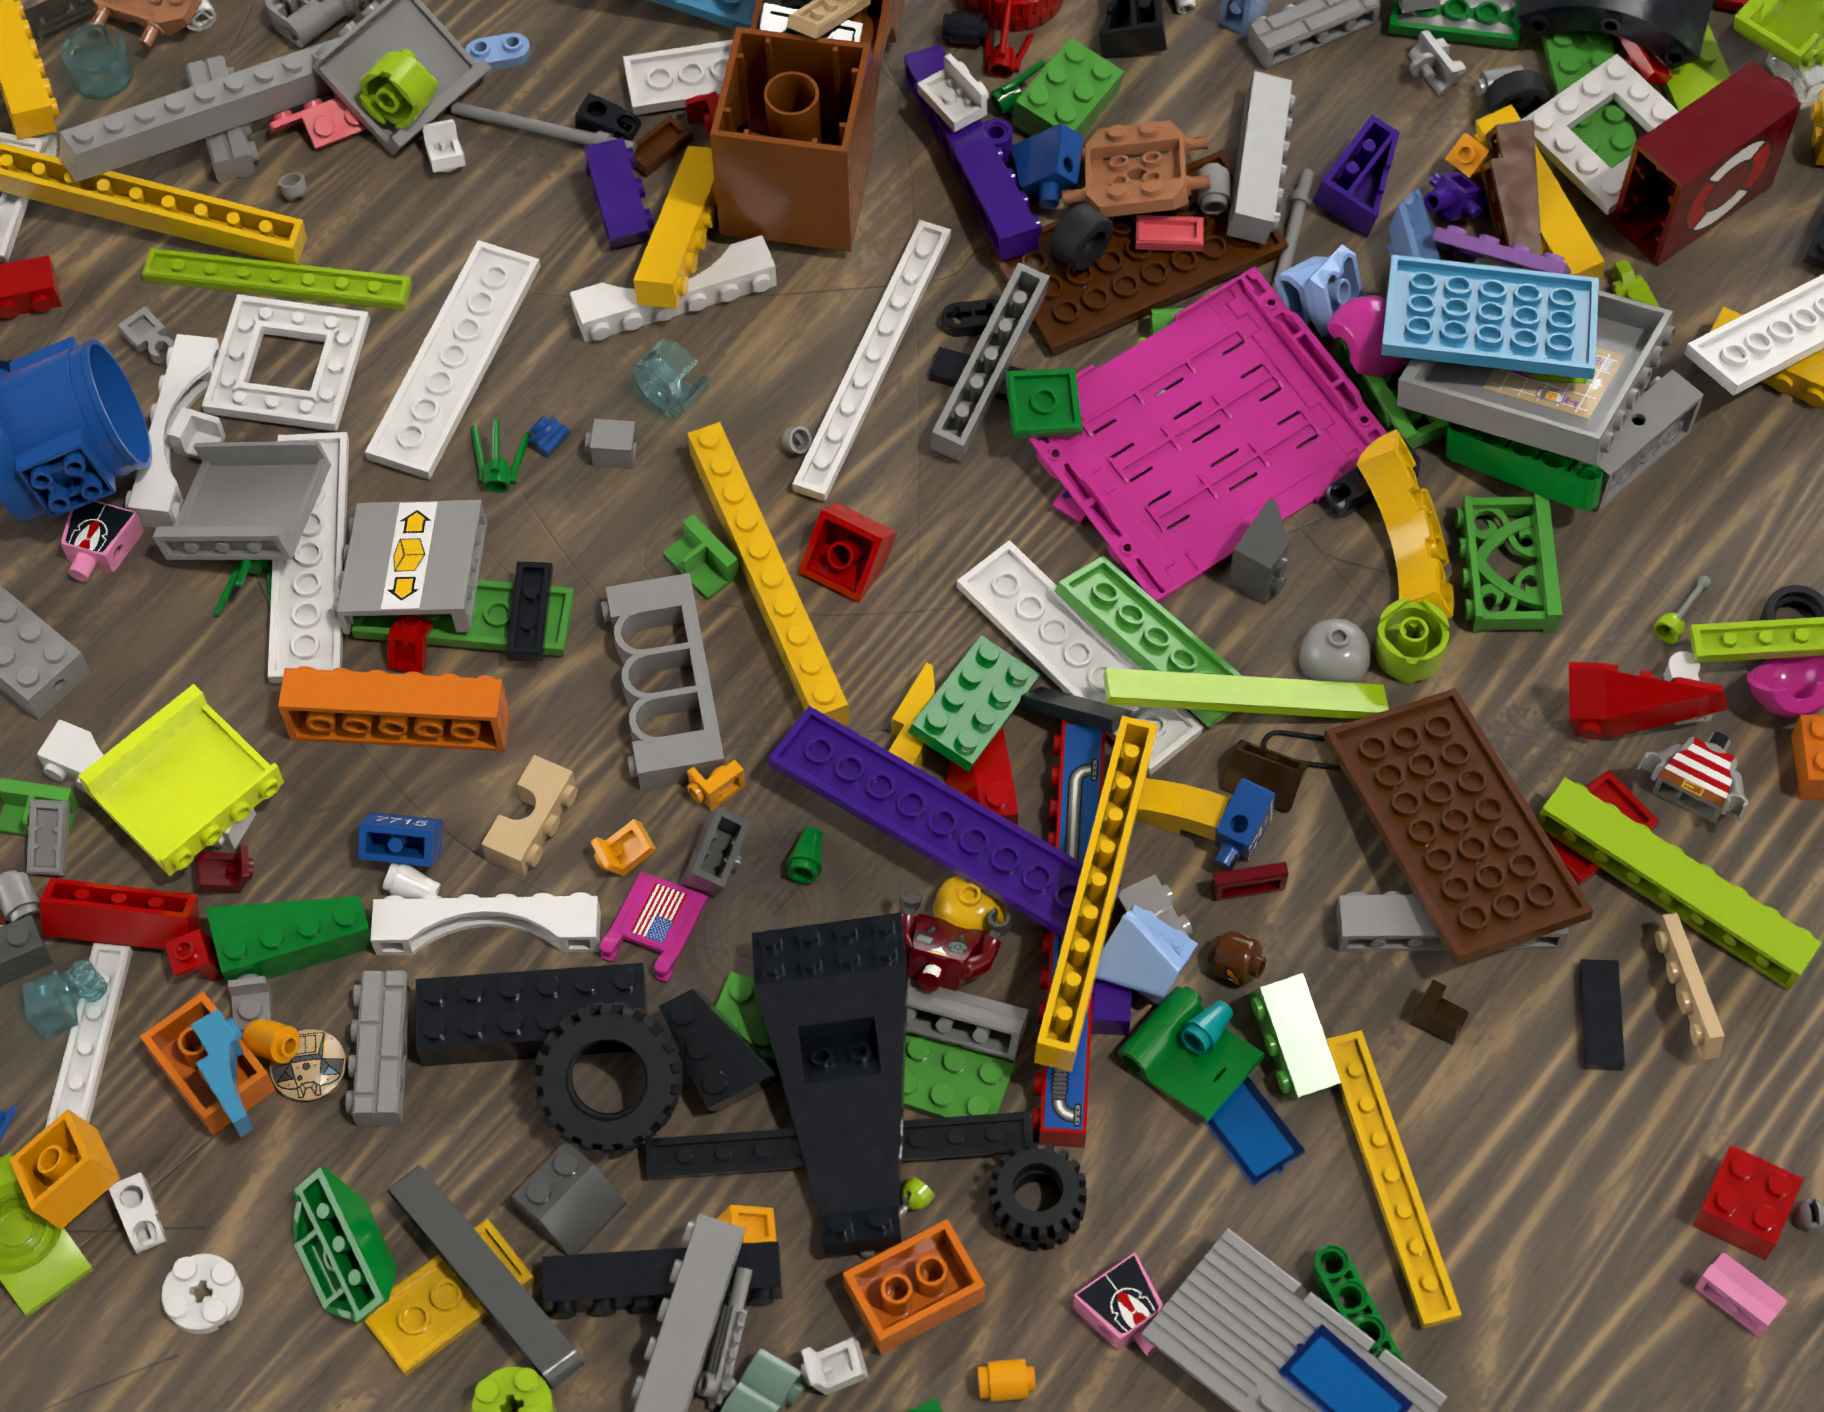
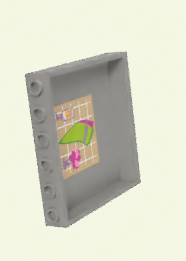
(1544, 409)

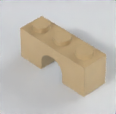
(519, 843)

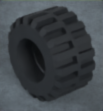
(1043, 1167)

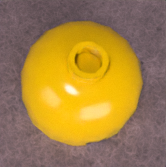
(966, 905)

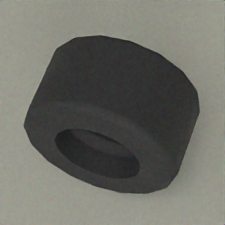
(1081, 237)

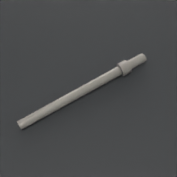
(533, 125)
(1299, 202)

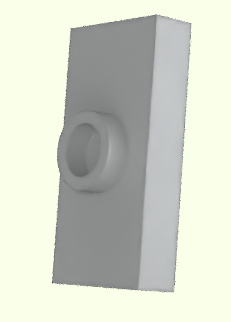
(48, 837)

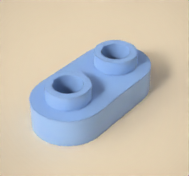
(501, 50)

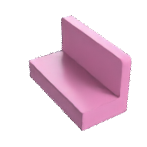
(1740, 1294)

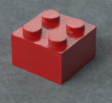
(1748, 1202)

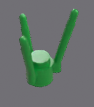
(1007, 94)
(496, 473)
(238, 576)

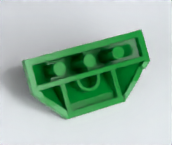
(341, 1247)

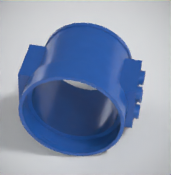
(67, 429)

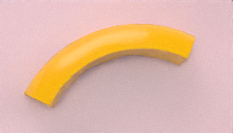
(1409, 520)

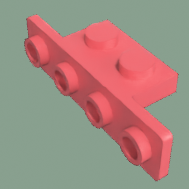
(323, 121)

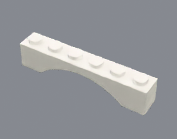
(740, 271)
(186, 379)
(73, 749)
(409, 925)

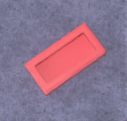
(1169, 233)

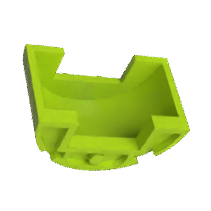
(1786, 29)

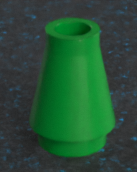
(806, 858)

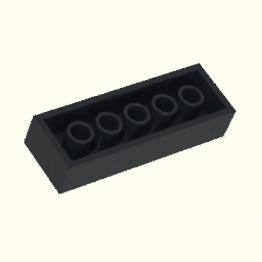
(515, 1011)

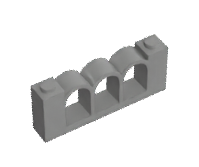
(649, 606)

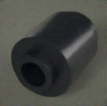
(965, 27)

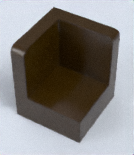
(1439, 1015)

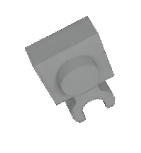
(145, 332)

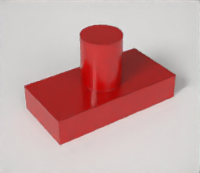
(1646, 63)

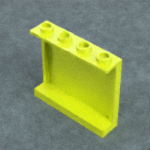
(180, 781)

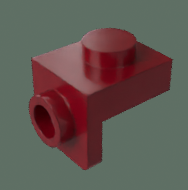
(223, 870)

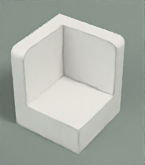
(193, 428)

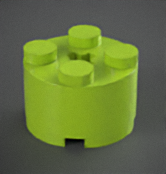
(397, 88)
(1411, 640)
(513, 1389)

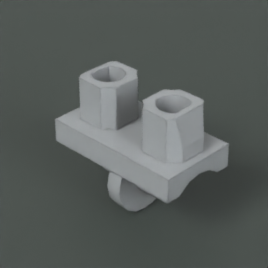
(1432, 61)

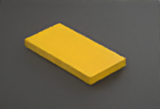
(435, 1306)

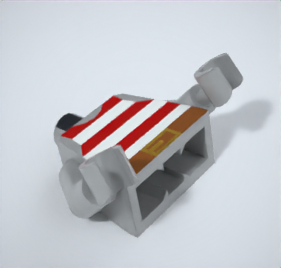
(1699, 777)

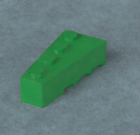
(287, 935)

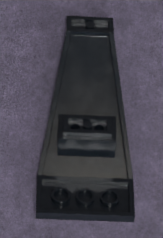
(839, 1044)

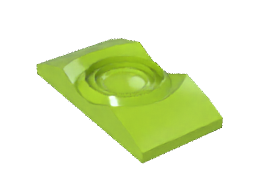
(34, 1254)

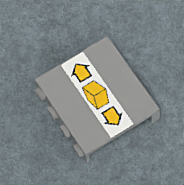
(412, 560)

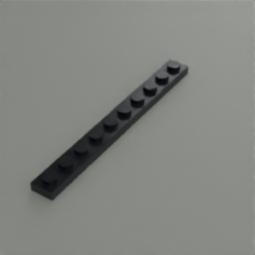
(781, 1150)

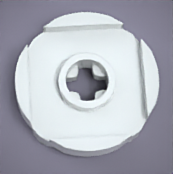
(215, 1310)

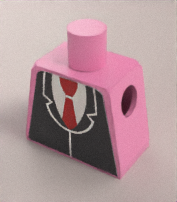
(99, 538)
(1120, 1304)

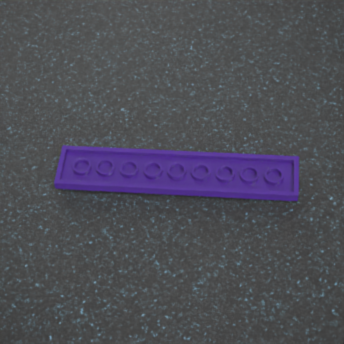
(930, 818)

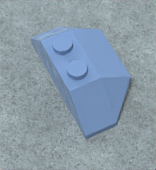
(1413, 229)

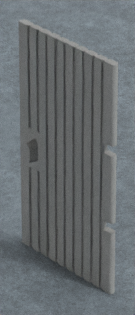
(1241, 1324)

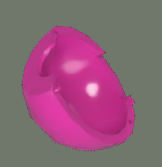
(1362, 326)
(1789, 685)

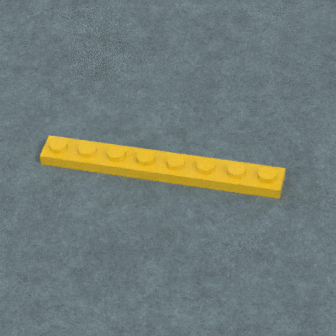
(1393, 1182)

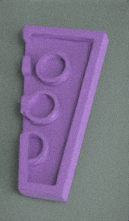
(1456, 240)

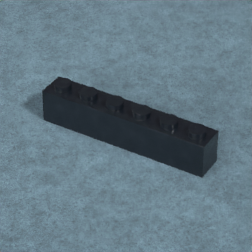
(642, 1279)

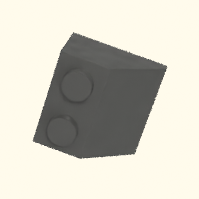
(1261, 556)
(568, 1200)

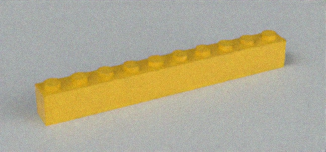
(153, 206)
(766, 573)
(1095, 895)

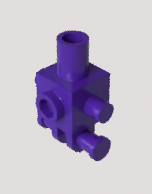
(1455, 196)

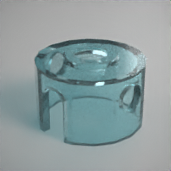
(100, 66)
(661, 377)

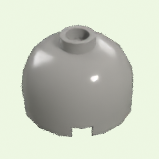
(1335, 652)

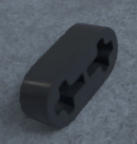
(972, 317)

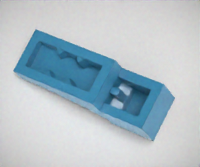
(220, 1066)

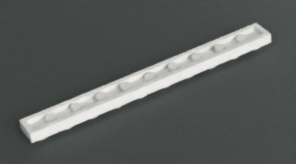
(871, 361)

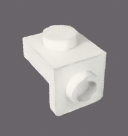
(443, 146)
(834, 1366)

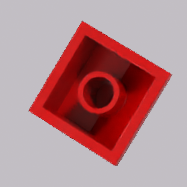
(847, 551)

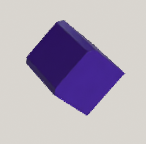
(1111, 1009)

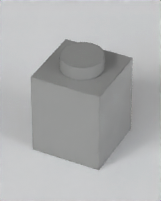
(612, 443)

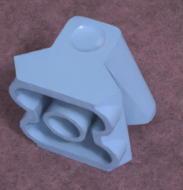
(1320, 286)
(1145, 954)

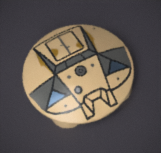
(313, 1069)

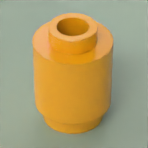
(271, 1040)
(1006, 1380)

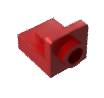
(702, 109)
(409, 643)
(194, 953)

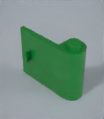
(1188, 1078)

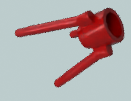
(1002, 60)

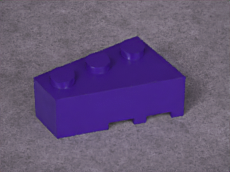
(1359, 177)
(618, 193)

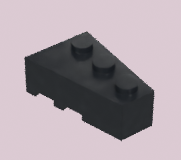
(1133, 28)
(715, 1052)

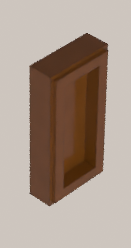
(661, 145)

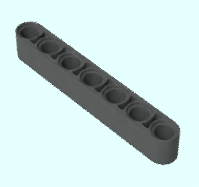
(486, 1277)

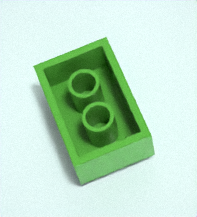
(1068, 91)

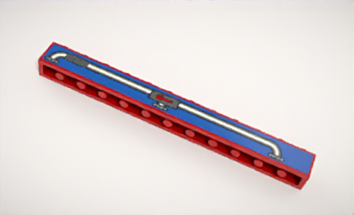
(1080, 785)

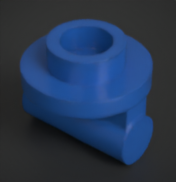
(548, 434)

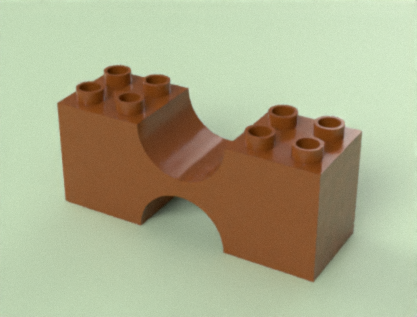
(799, 130)

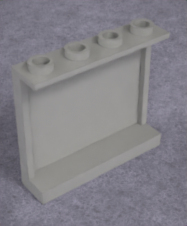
(391, 28)
(247, 501)

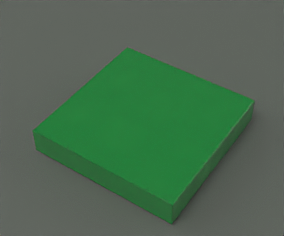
(1043, 403)

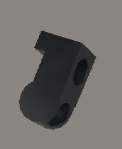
(602, 115)

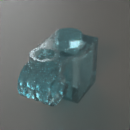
(53, 997)

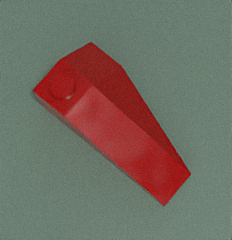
(1621, 703)
(989, 780)

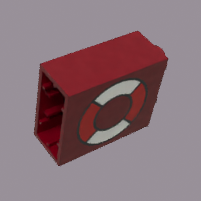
(1705, 162)

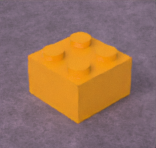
(64, 1169)

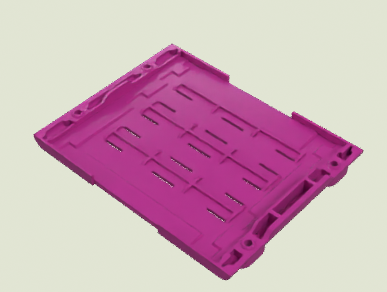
(1193, 351)

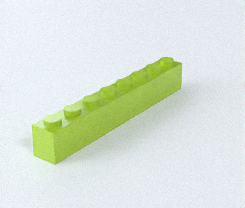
(1678, 883)

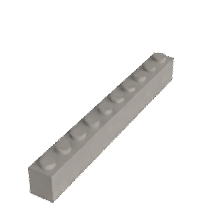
(192, 114)

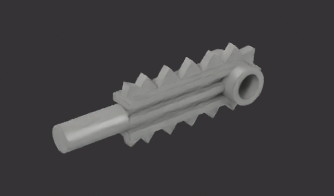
(717, 1382)

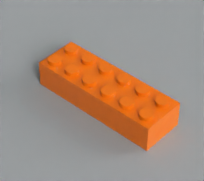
(394, 709)

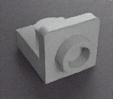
(250, 999)

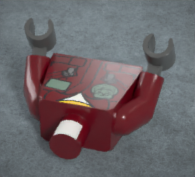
(945, 953)

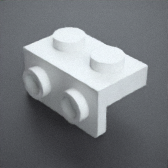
(955, 94)

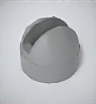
(293, 185)
(800, 436)
(1803, 1218)

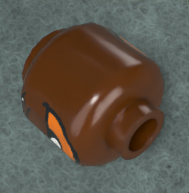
(1236, 958)

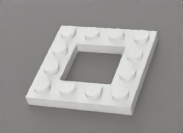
(1555, 118)
(319, 408)

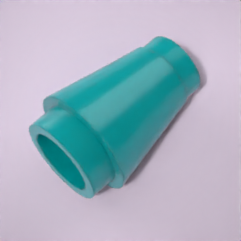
(1205, 1029)

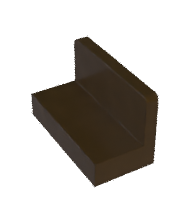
(1267, 769)

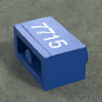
(400, 839)

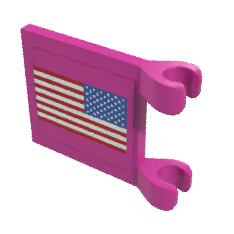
(658, 918)

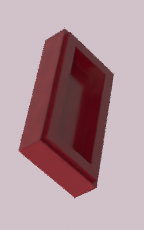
(1249, 881)

